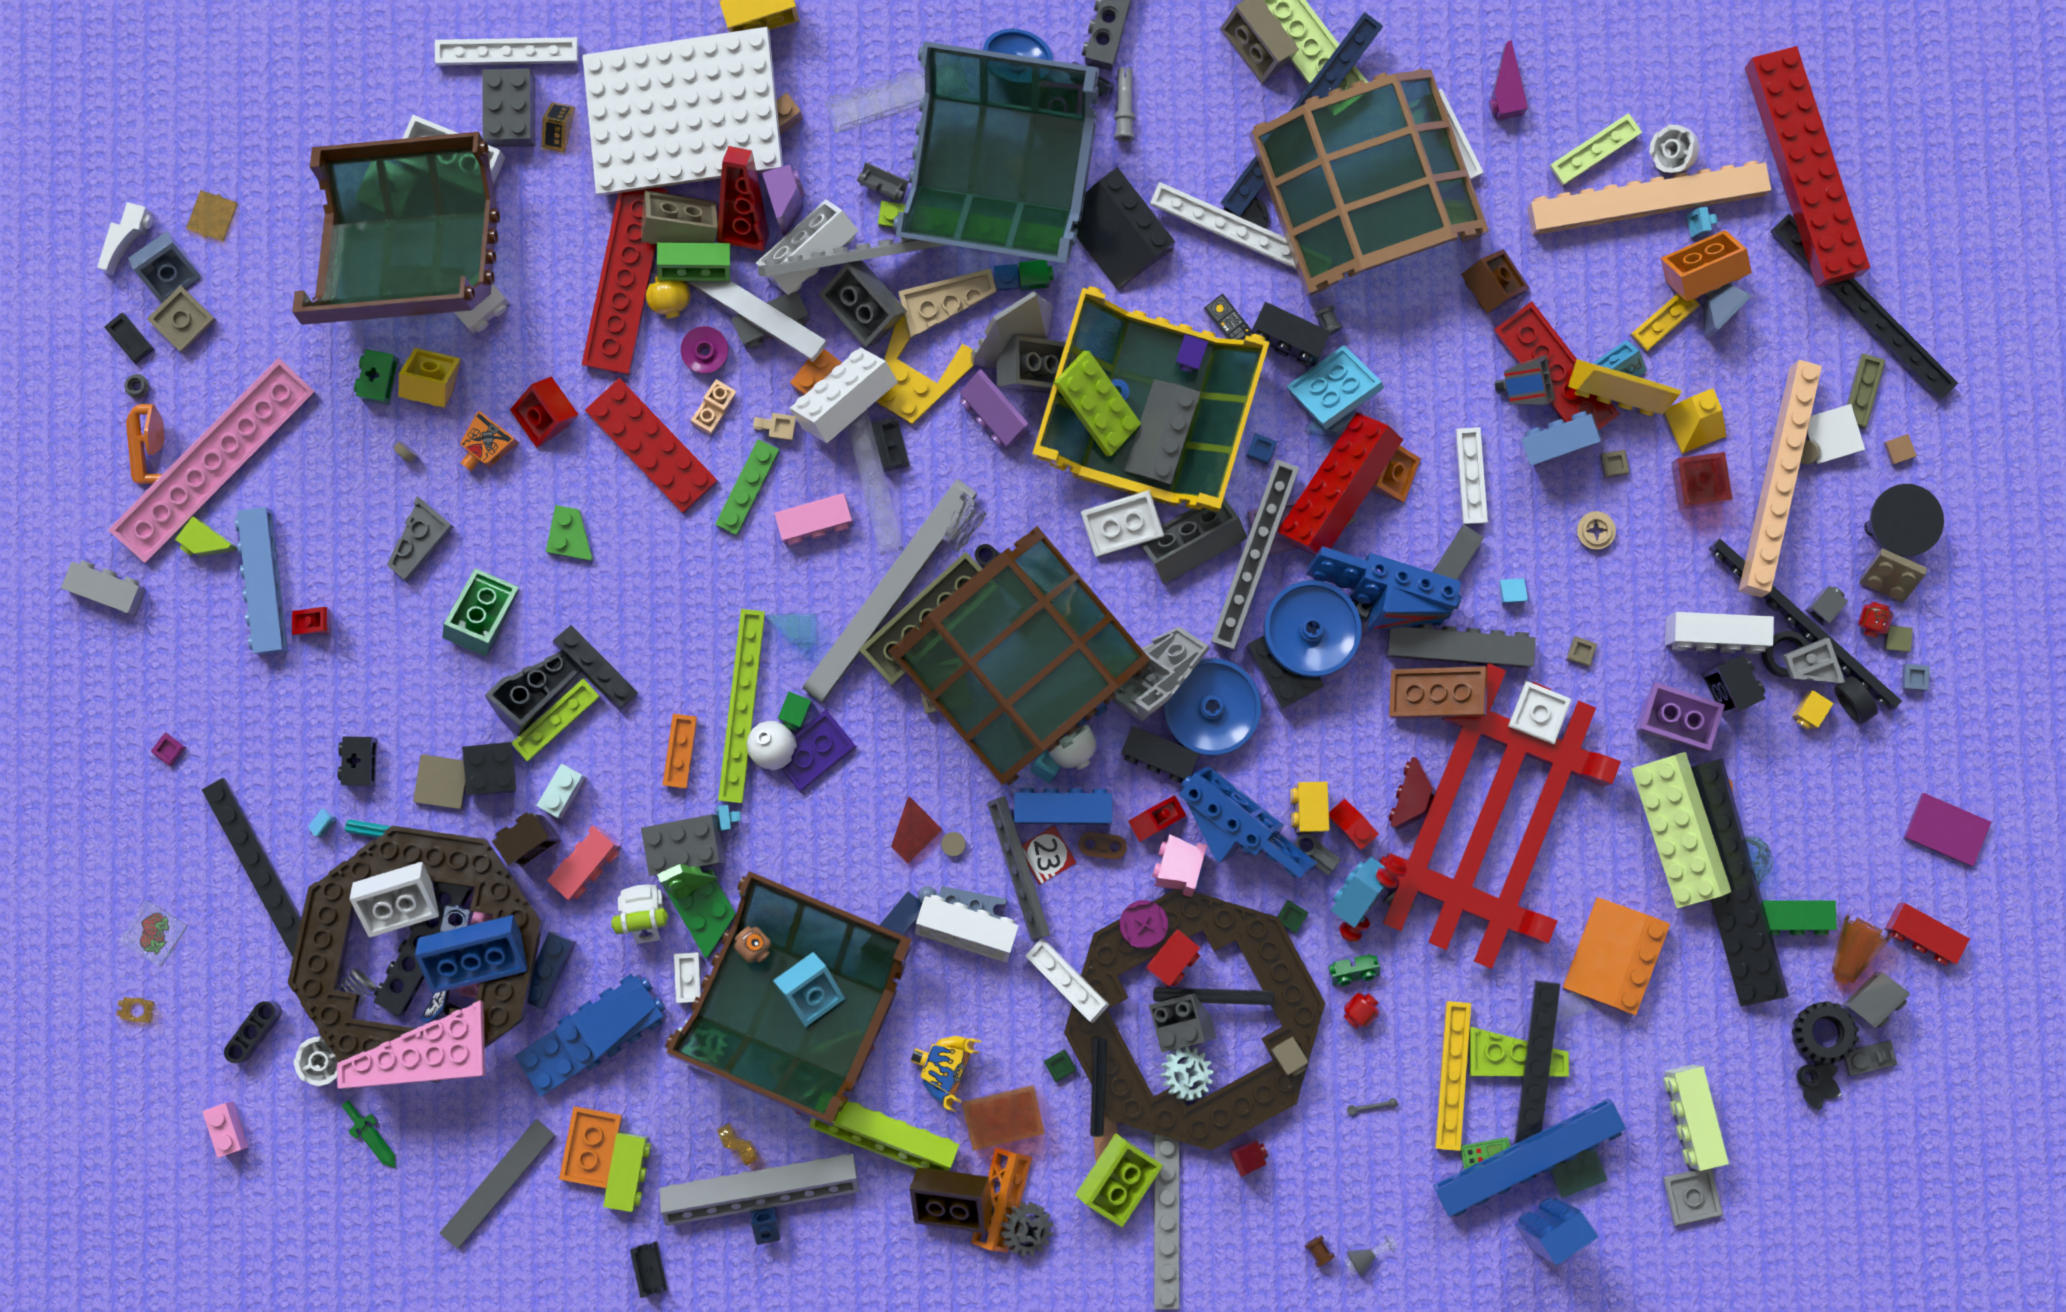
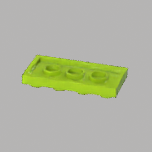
(1097, 403)

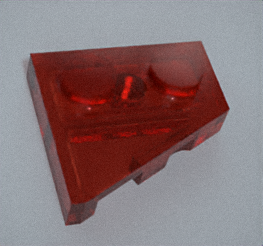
(914, 831)

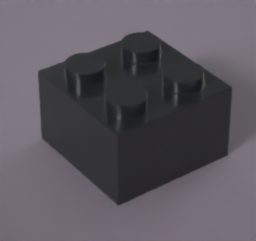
(488, 769)

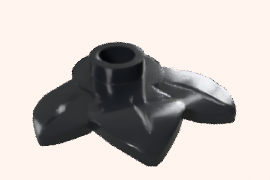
(1820, 1085)

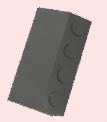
(1162, 431)
(1193, 540)

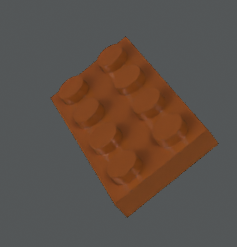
(1438, 692)

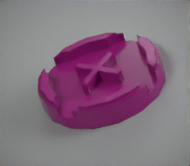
(1143, 924)

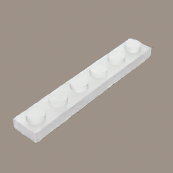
(506, 51)

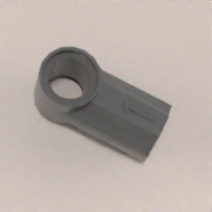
(1326, 859)

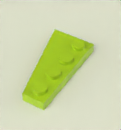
(1504, 1056)

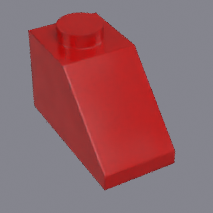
(1157, 818)
(1352, 824)

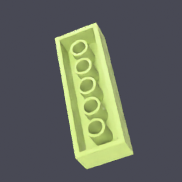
(1681, 830)

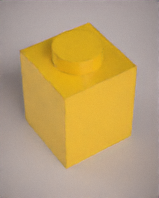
(1812, 710)

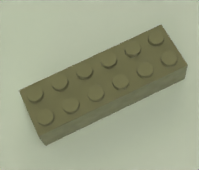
(933, 595)

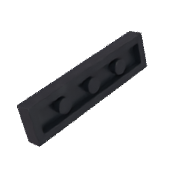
(595, 667)

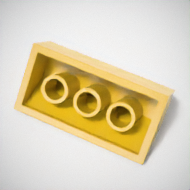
(1622, 387)

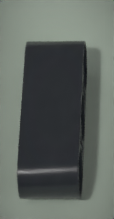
(242, 1037)

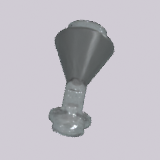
(1360, 1260)

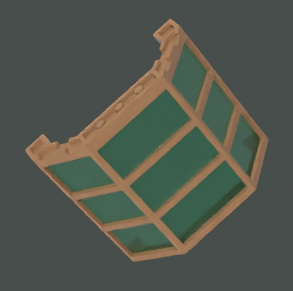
(1367, 177)

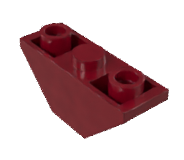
(1413, 796)

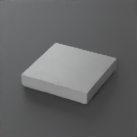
(1692, 1196)

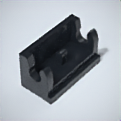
(890, 444)
(648, 1269)

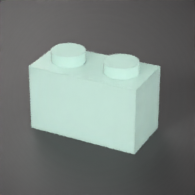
(561, 791)

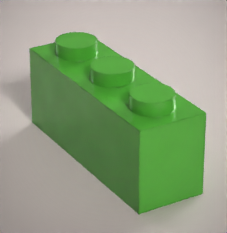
(693, 261)

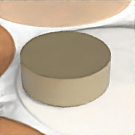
(405, 451)
(1811, 452)
(953, 844)

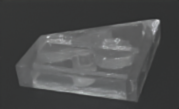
(964, 523)

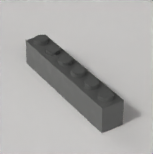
(1461, 647)

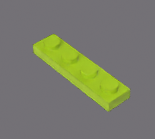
(555, 720)

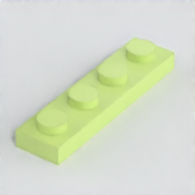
(1595, 149)

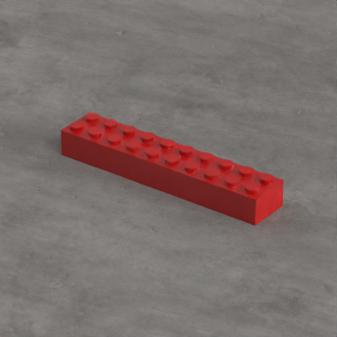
(1807, 167)

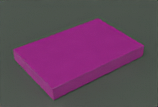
(1947, 829)

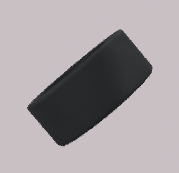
(1767, 656)
(1856, 700)

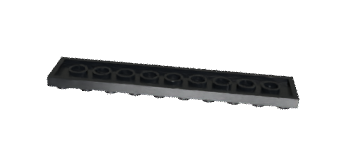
(1741, 912)

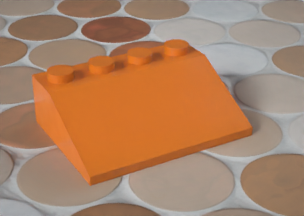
(1616, 956)

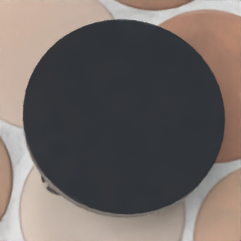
(1906, 520)

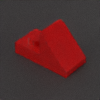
(311, 621)

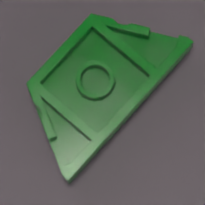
(705, 914)

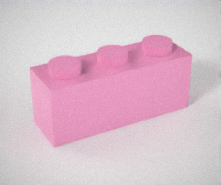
(814, 519)

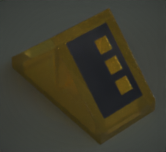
(557, 126)

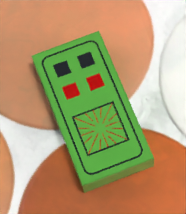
(1478, 1151)

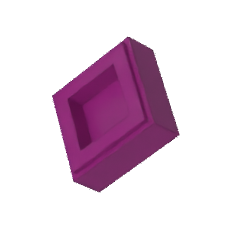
(168, 749)

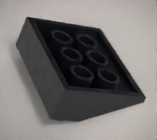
(1121, 230)

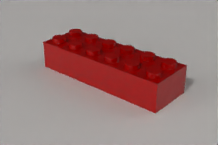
(1340, 484)

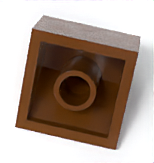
(1495, 281)

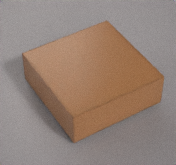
(1900, 449)

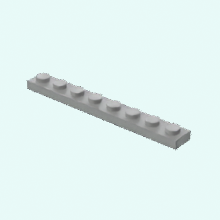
(843, 255)
(1166, 1224)

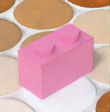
(225, 1129)

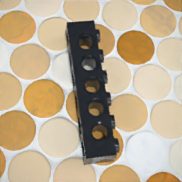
(385, 993)

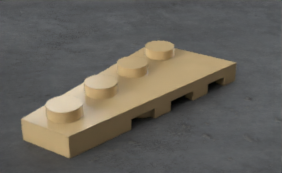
(943, 299)

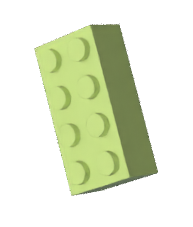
(1695, 1117)

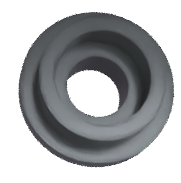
(130, 383)

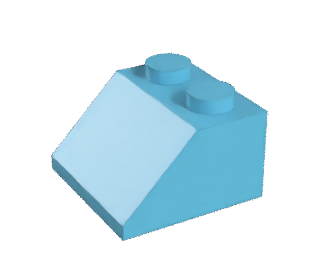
(809, 989)

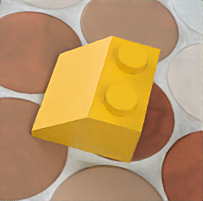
(428, 377)

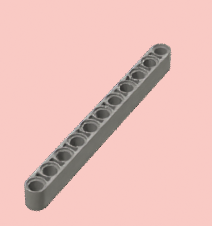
(886, 594)

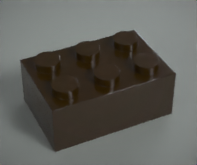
(525, 839)
(951, 1200)

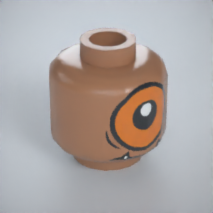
(752, 944)

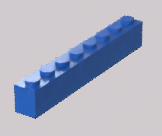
(1529, 1157)

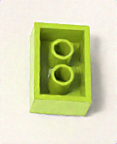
(1118, 1180)

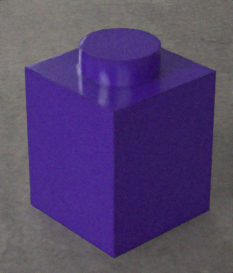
(1191, 354)

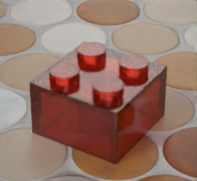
(1701, 480)

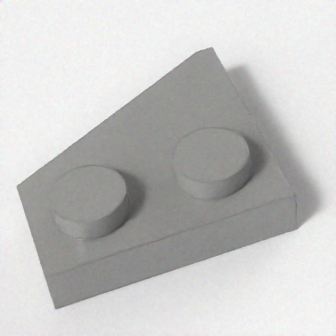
(1814, 663)

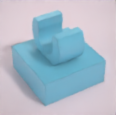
(1700, 221)
(726, 817)

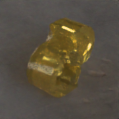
(744, 1147)

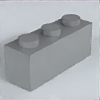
(103, 587)

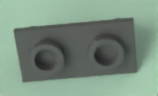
(883, 181)

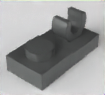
(1870, 1058)

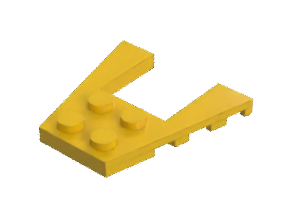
(914, 391)

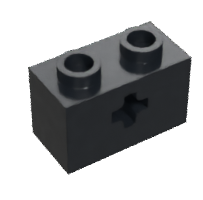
(362, 773)

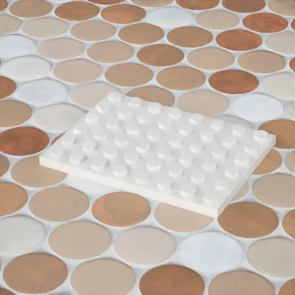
(676, 107)

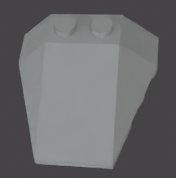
(1026, 318)
(1172, 660)

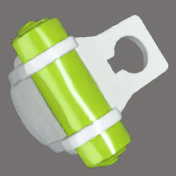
(640, 910)

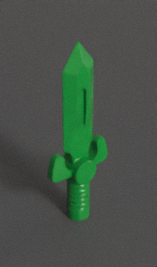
(369, 1135)

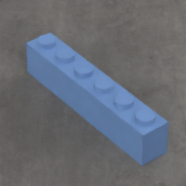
(261, 581)

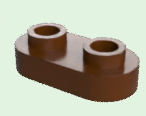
(1102, 845)

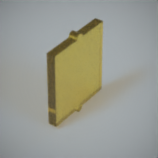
(212, 215)

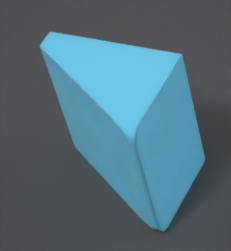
(1513, 591)
(1045, 767)
(321, 823)

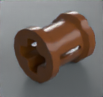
(1319, 1251)

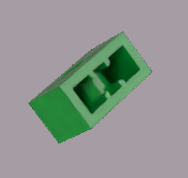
(380, 388)

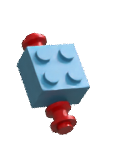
(1362, 891)

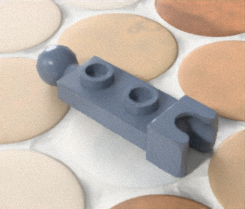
(973, 900)

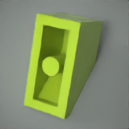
(202, 540)

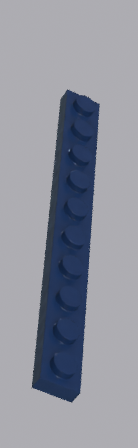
(1325, 81)

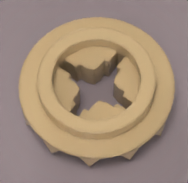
(1603, 522)

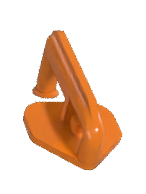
(152, 437)

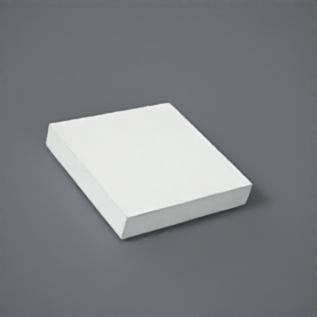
(1835, 433)
(1539, 712)

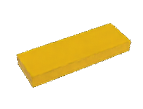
(1663, 321)

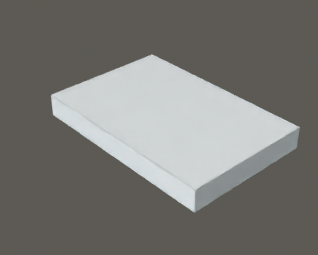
(1122, 523)

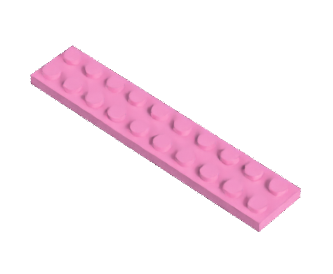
(211, 460)

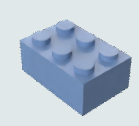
(1561, 438)

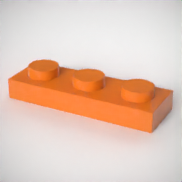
(680, 751)

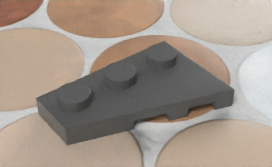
(421, 536)

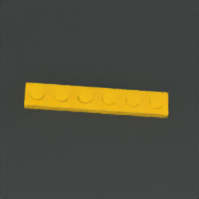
(1453, 1075)

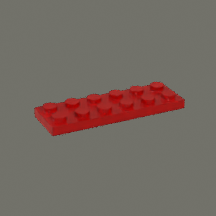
(1531, 336)
(651, 445)

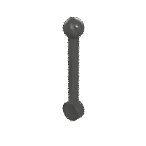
(1351, 1109)

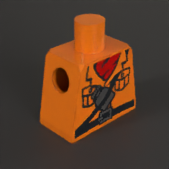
(485, 442)

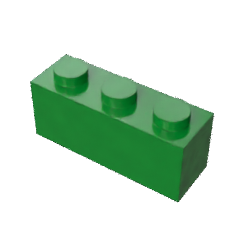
(1801, 916)

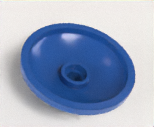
(1018, 43)

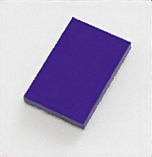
(817, 750)

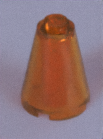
(1856, 949)

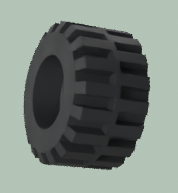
(1846, 1032)

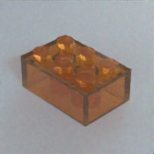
(1003, 1117)

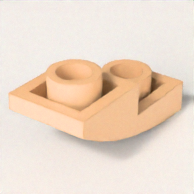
(713, 407)

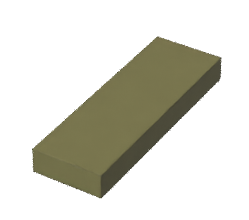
(1865, 387)

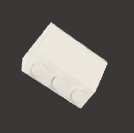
(394, 899)

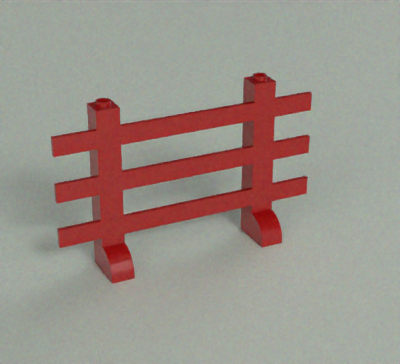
(1457, 893)

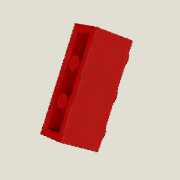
(1926, 934)

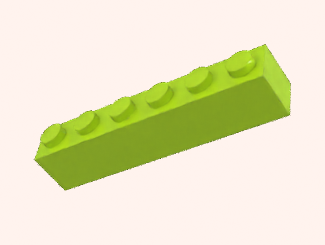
(890, 1138)

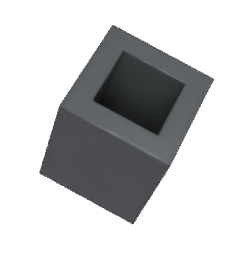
(1827, 604)

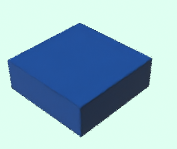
(1261, 448)

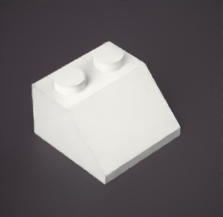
(478, 318)

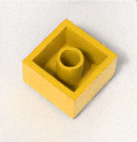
(1311, 807)

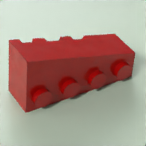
(741, 205)

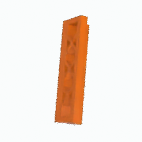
(1012, 1183)

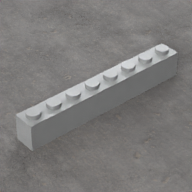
(1255, 555)
(759, 1189)

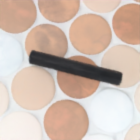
(1098, 1087)

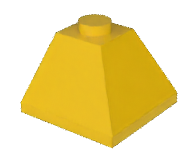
(1696, 421)

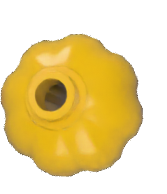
(668, 297)

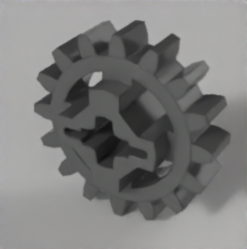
(1036, 1229)

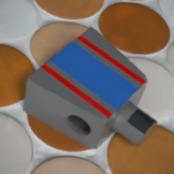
(1528, 382)

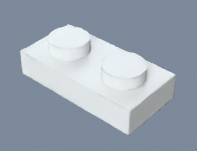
(687, 977)

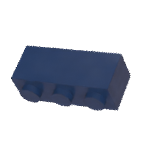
(549, 968)

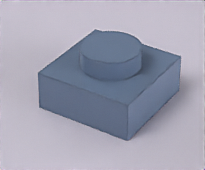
(1915, 677)

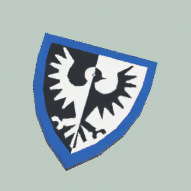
(436, 1006)

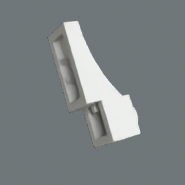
(134, 222)

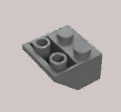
(1876, 1000)
(1181, 1022)

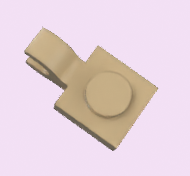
(779, 426)

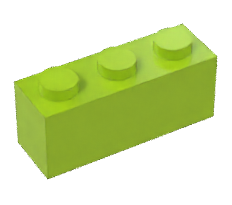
(627, 1172)

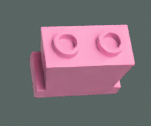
(1179, 865)

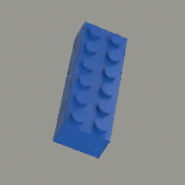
(1556, 1230)

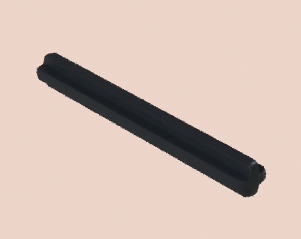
(1218, 996)

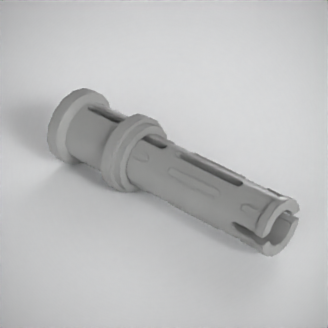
(1124, 116)

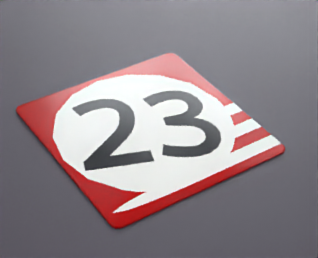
(1047, 854)

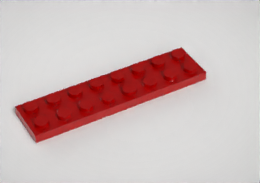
(621, 288)

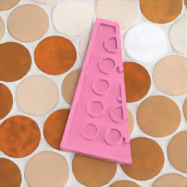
(429, 1053)

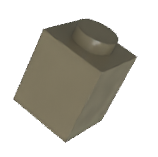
(1289, 1057)

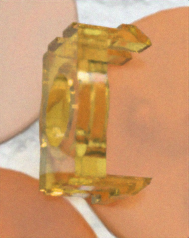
(125, 1012)

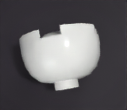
(1674, 149)
(771, 745)
(1075, 749)
(311, 1065)

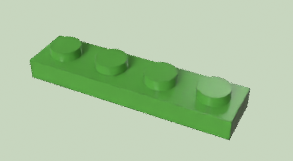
(747, 487)

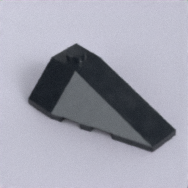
(527, 694)

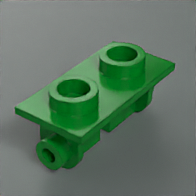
(1365, 969)

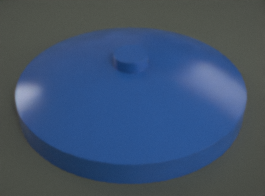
(1312, 628)
(1214, 708)

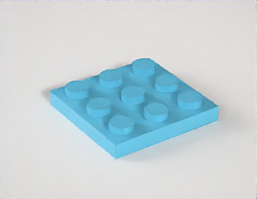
(1335, 387)

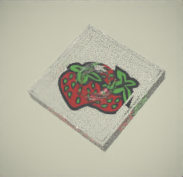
(153, 933)

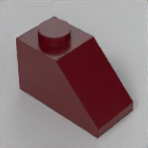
(1248, 1157)

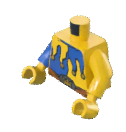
(945, 1067)

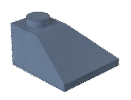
(1721, 307)

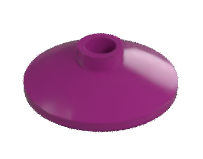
(701, 338)

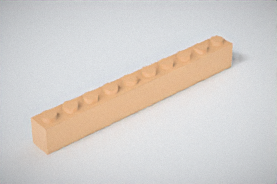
(1648, 198)
(1780, 479)

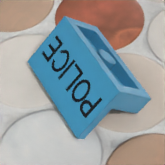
(1625, 359)

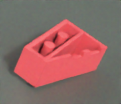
(584, 863)

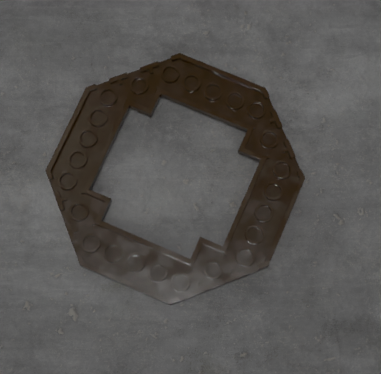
(330, 913)
(1247, 1099)

